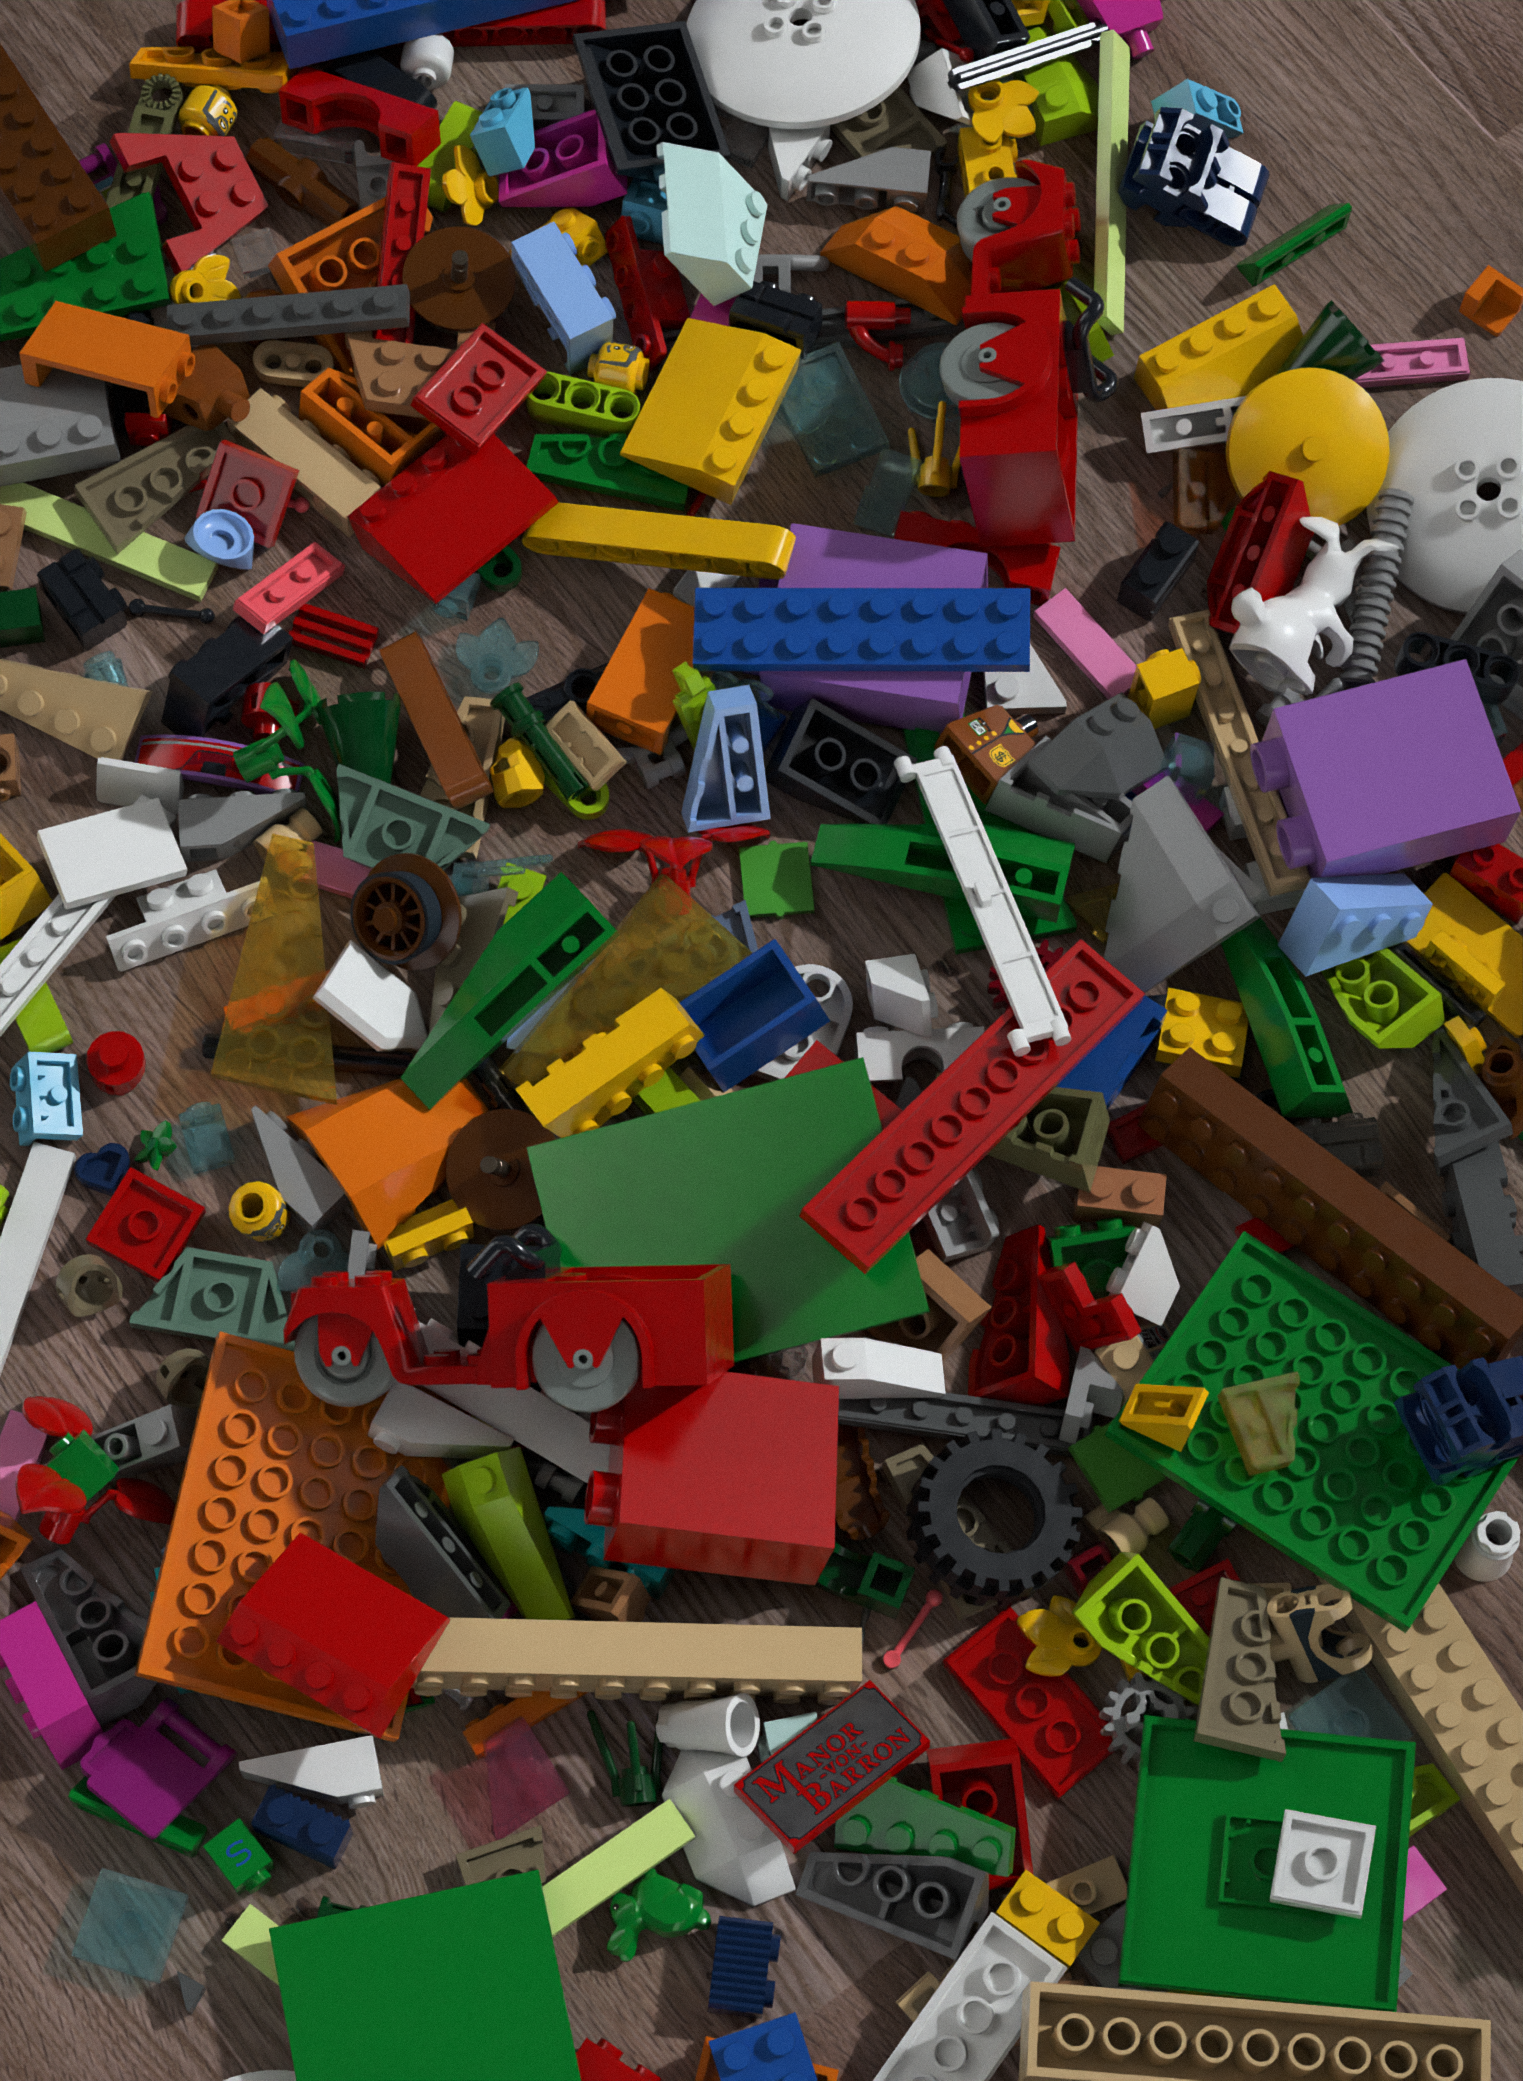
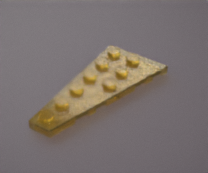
(660, 944)
(272, 1026)

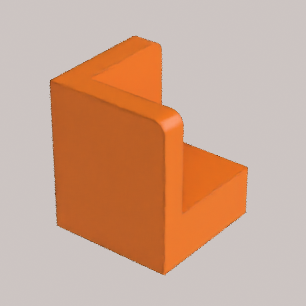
(240, 29)
(1492, 301)

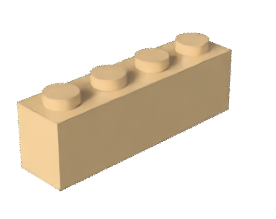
(325, 471)

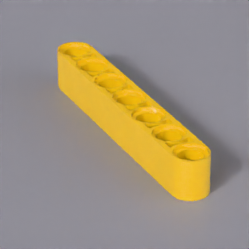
(662, 540)

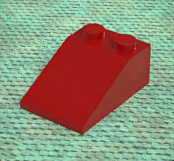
(989, 1782)

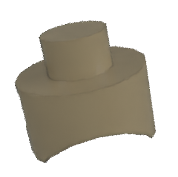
(88, 1285)
(183, 1377)

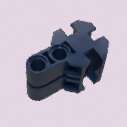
(1208, 180)
(1466, 1417)

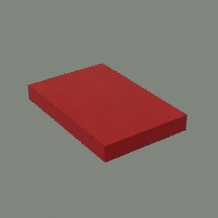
(478, 388)

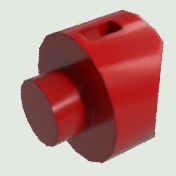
(257, 718)
(116, 1062)

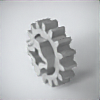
(1143, 1702)

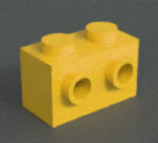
(984, 161)
(1165, 686)

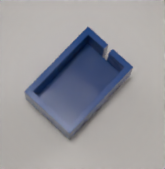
(752, 1015)

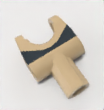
(1303, 1638)

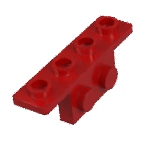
(647, 288)

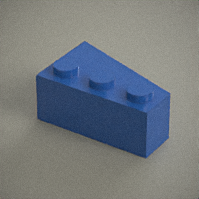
(1119, 1053)

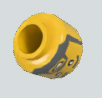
(207, 112)
(619, 367)
(259, 1211)

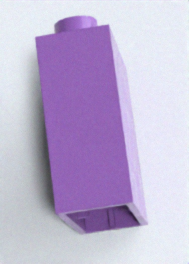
(866, 561)
(1386, 775)

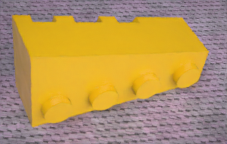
(613, 1067)

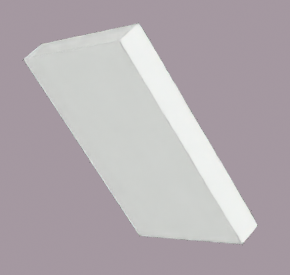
(111, 853)

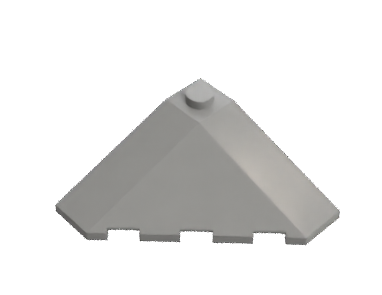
(1172, 892)

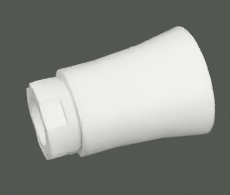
(1481, 1558)
(713, 1725)

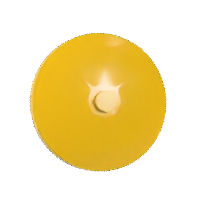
(1312, 430)

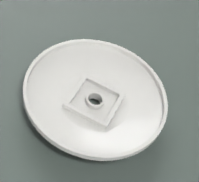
(804, 74)
(1441, 458)

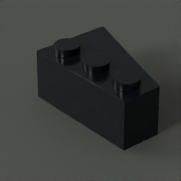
(218, 675)

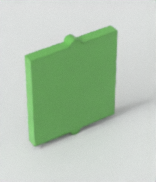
(776, 879)
(1112, 1470)

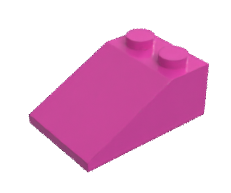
(565, 169)

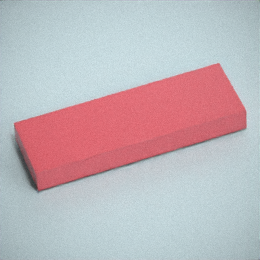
(288, 587)

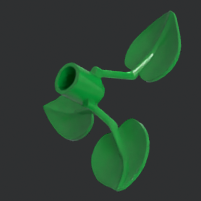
(265, 754)

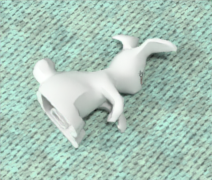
(1284, 630)

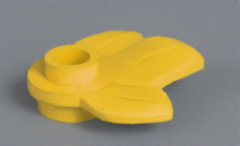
(1005, 112)
(470, 186)
(207, 282)
(1054, 1635)

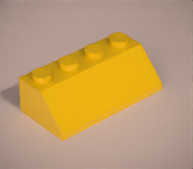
(1222, 354)

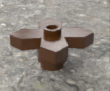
(1504, 1079)

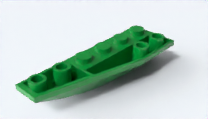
(917, 860)
(510, 982)
(1285, 1026)

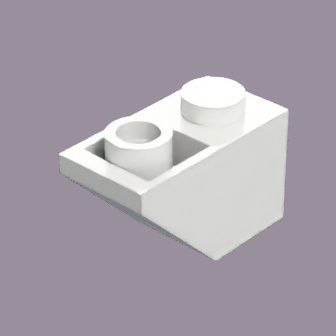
(794, 154)
(901, 993)
(1146, 1275)

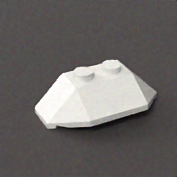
(731, 1843)

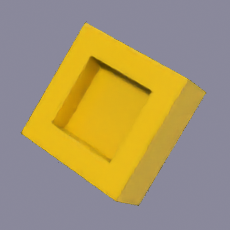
(1468, 1042)

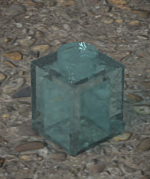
(1190, 766)

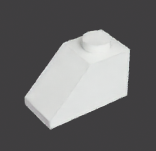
(931, 91)

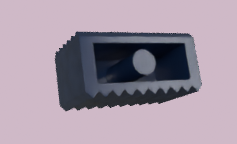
(302, 1826)
(741, 1967)

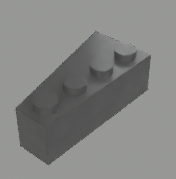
(1483, 1214)

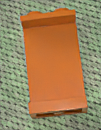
(109, 351)
(638, 682)

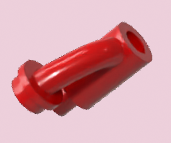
(876, 316)

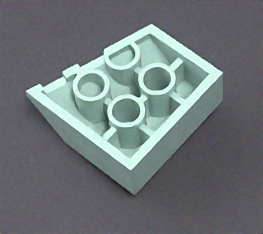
(710, 221)

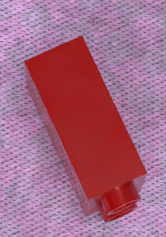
(720, 1477)

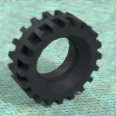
(955, 1555)

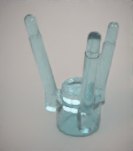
(474, 875)

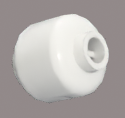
(428, 60)

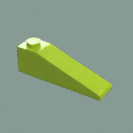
(1144, 1625)

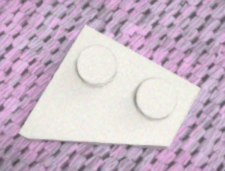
(1024, 691)

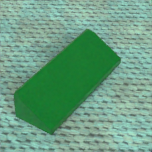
(1295, 243)
(181, 1835)

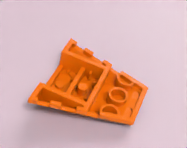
(387, 1148)

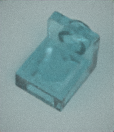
(206, 1137)

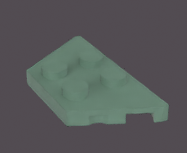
(390, 821)
(217, 1294)

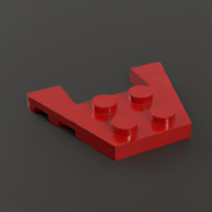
(210, 182)

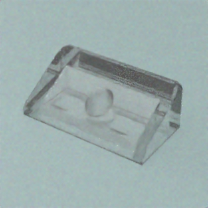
(329, 145)

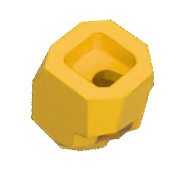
(516, 775)

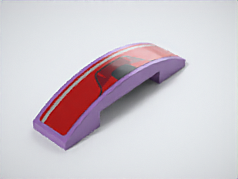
(209, 762)

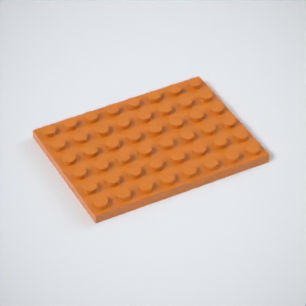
(255, 1476)

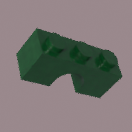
(867, 1580)

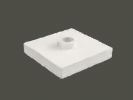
(1322, 1864)

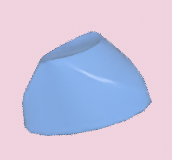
(223, 538)

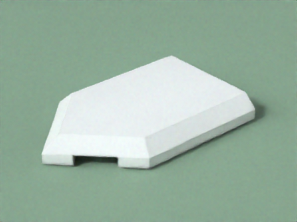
(372, 1002)

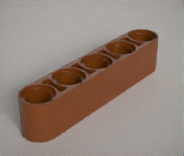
(436, 721)

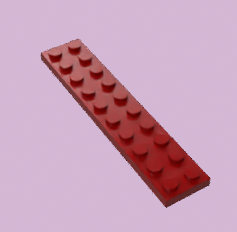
(965, 1114)

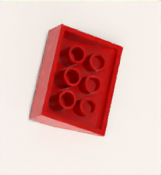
(450, 514)
(335, 1633)

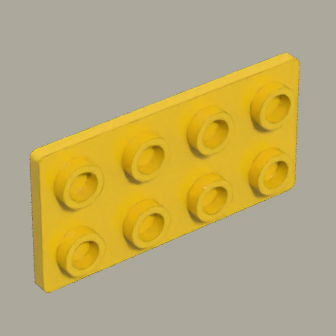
(1475, 950)

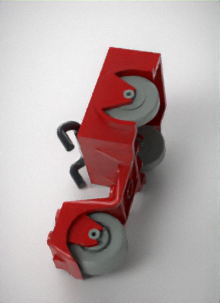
(1021, 359)
(549, 1324)

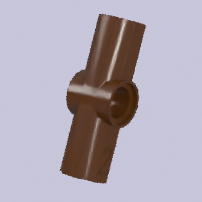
(299, 182)

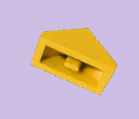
(1164, 1412)

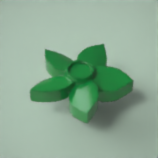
(156, 1144)

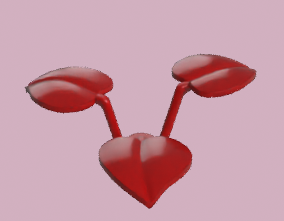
(673, 851)
(64, 1502)

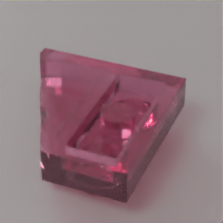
(519, 1778)

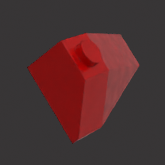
(1023, 1339)

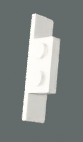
(182, 918)

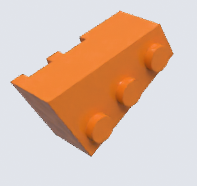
(371, 438)

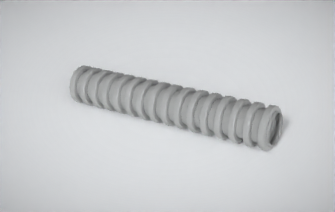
(1376, 588)

